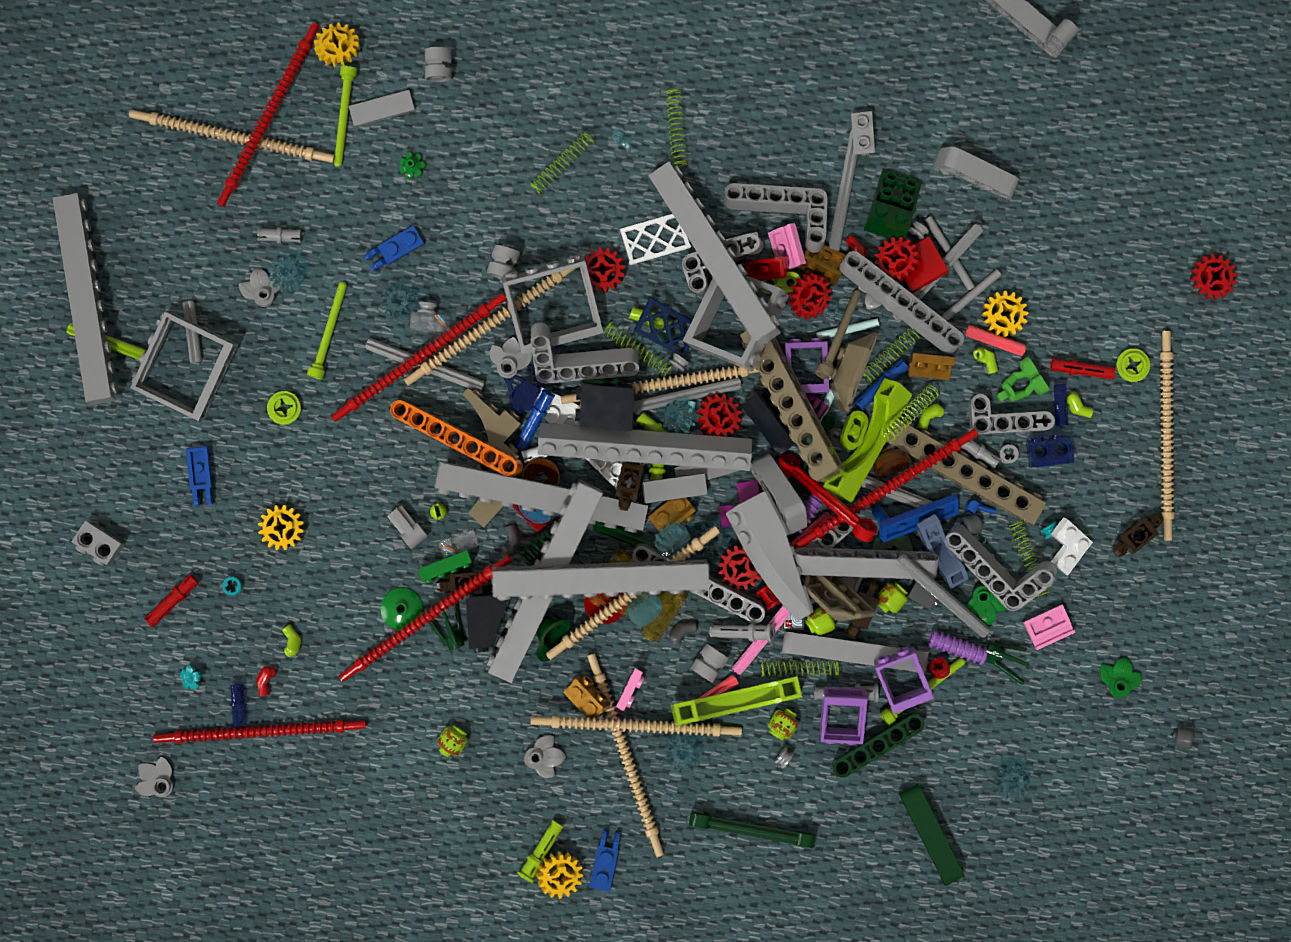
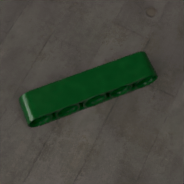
(888, 744)
(931, 834)

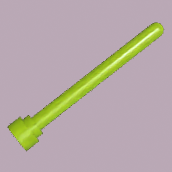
(348, 74)
(316, 370)
(890, 717)

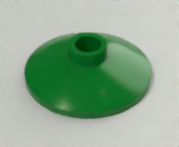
(404, 597)

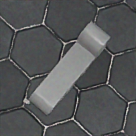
(977, 171)
(700, 271)
(1010, 418)
(784, 496)

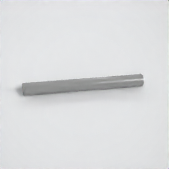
(946, 248)
(971, 295)

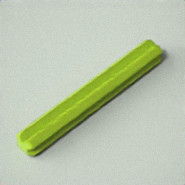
(117, 345)

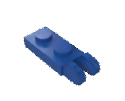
(395, 248)
(199, 473)
(605, 863)

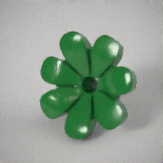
(414, 168)

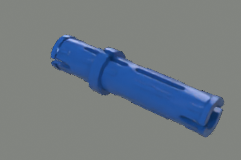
(892, 374)
(539, 411)

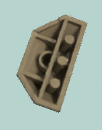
(850, 369)
(837, 598)

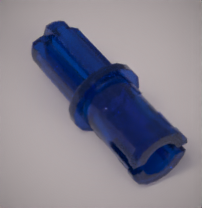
(1060, 405)
(238, 705)

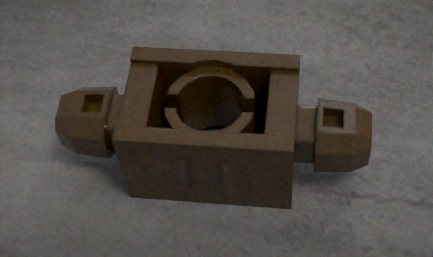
(623, 493)
(1150, 532)
(444, 585)
(871, 589)

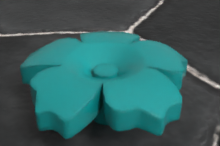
(190, 677)

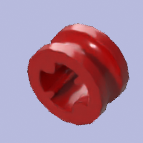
(935, 663)

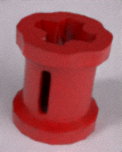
(762, 593)

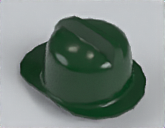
(550, 634)

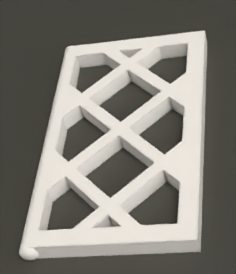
(650, 255)

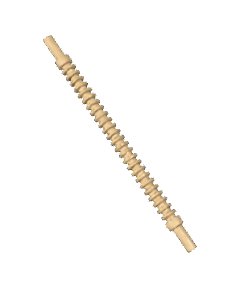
(155, 119)
(1166, 357)
(426, 367)
(676, 381)
(568, 640)
(555, 721)
(651, 830)

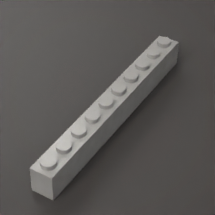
(714, 254)
(84, 299)
(645, 447)
(531, 495)
(557, 551)
(600, 578)

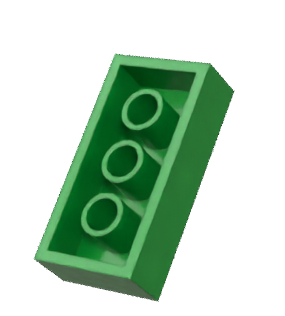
(445, 566)

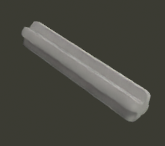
(192, 336)

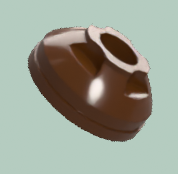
(891, 462)
(542, 465)

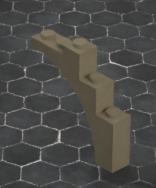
(499, 431)

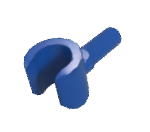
(972, 507)

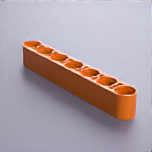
(446, 437)

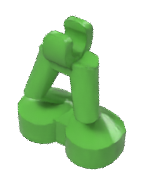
(1029, 371)

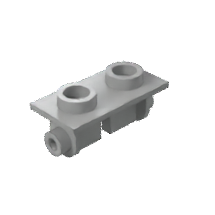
(863, 133)

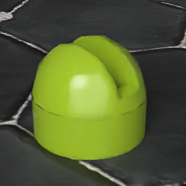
(443, 511)

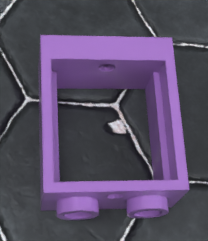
(815, 343)
(843, 697)
(912, 697)

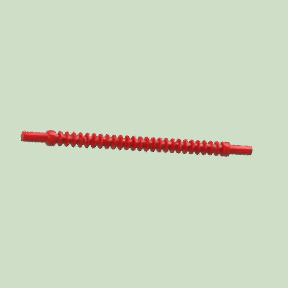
(232, 182)
(483, 311)
(954, 445)
(362, 663)
(179, 737)

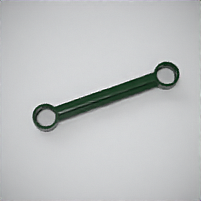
(793, 837)

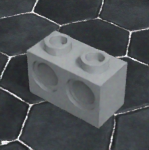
(100, 539)

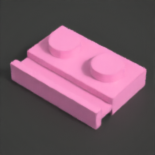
(787, 243)
(1049, 627)
(627, 698)

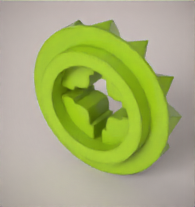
(1134, 355)
(275, 403)

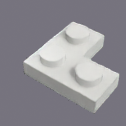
(1073, 548)

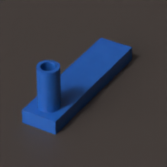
(907, 522)

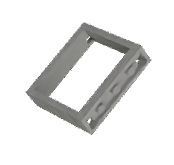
(707, 311)
(561, 336)
(148, 358)

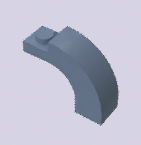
(934, 541)

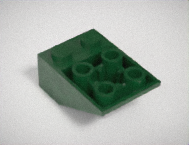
(893, 205)

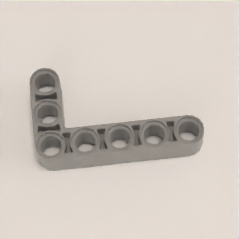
(1036, 26)
(784, 205)
(581, 365)
(997, 571)

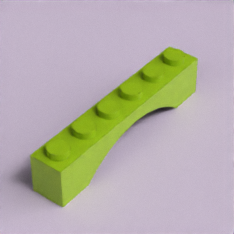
(888, 403)
(736, 701)

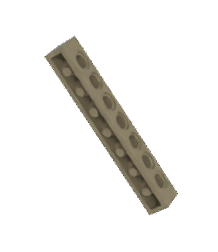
(801, 406)
(1027, 514)

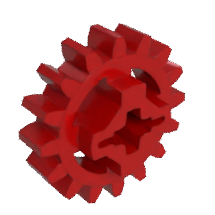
(892, 252)
(612, 269)
(1220, 282)
(808, 295)
(726, 411)
(732, 561)

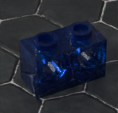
(524, 396)
(1050, 456)

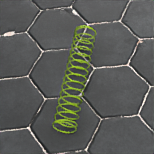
(676, 162)
(539, 190)
(638, 345)
(888, 352)
(904, 409)
(1016, 539)
(763, 672)

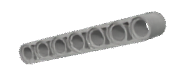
(898, 292)
(861, 562)
(723, 601)
(846, 650)

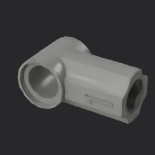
(410, 530)

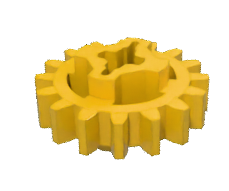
(347, 42)
(1008, 322)
(283, 537)
(557, 873)

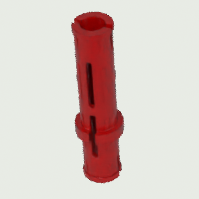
(1058, 365)
(178, 593)

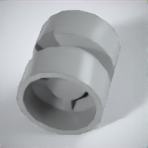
(438, 64)
(503, 261)
(708, 664)

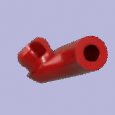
(856, 246)
(262, 679)

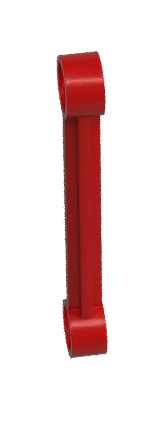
(863, 528)

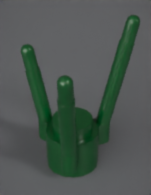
(453, 638)
(996, 652)

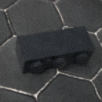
(767, 419)

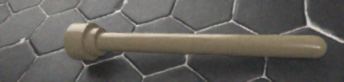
(825, 369)

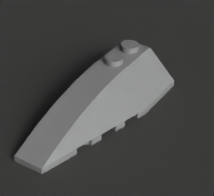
(767, 546)

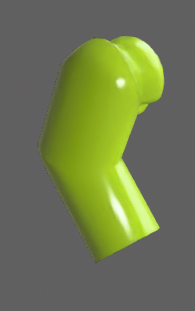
(987, 357)
(1077, 407)
(930, 412)
(294, 641)

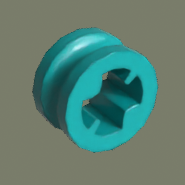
(1049, 529)
(225, 584)

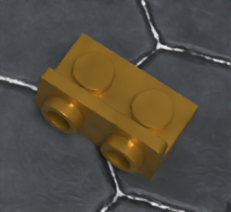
(824, 263)
(930, 366)
(672, 511)
(587, 697)

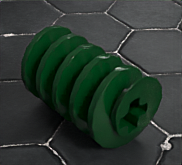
(535, 552)

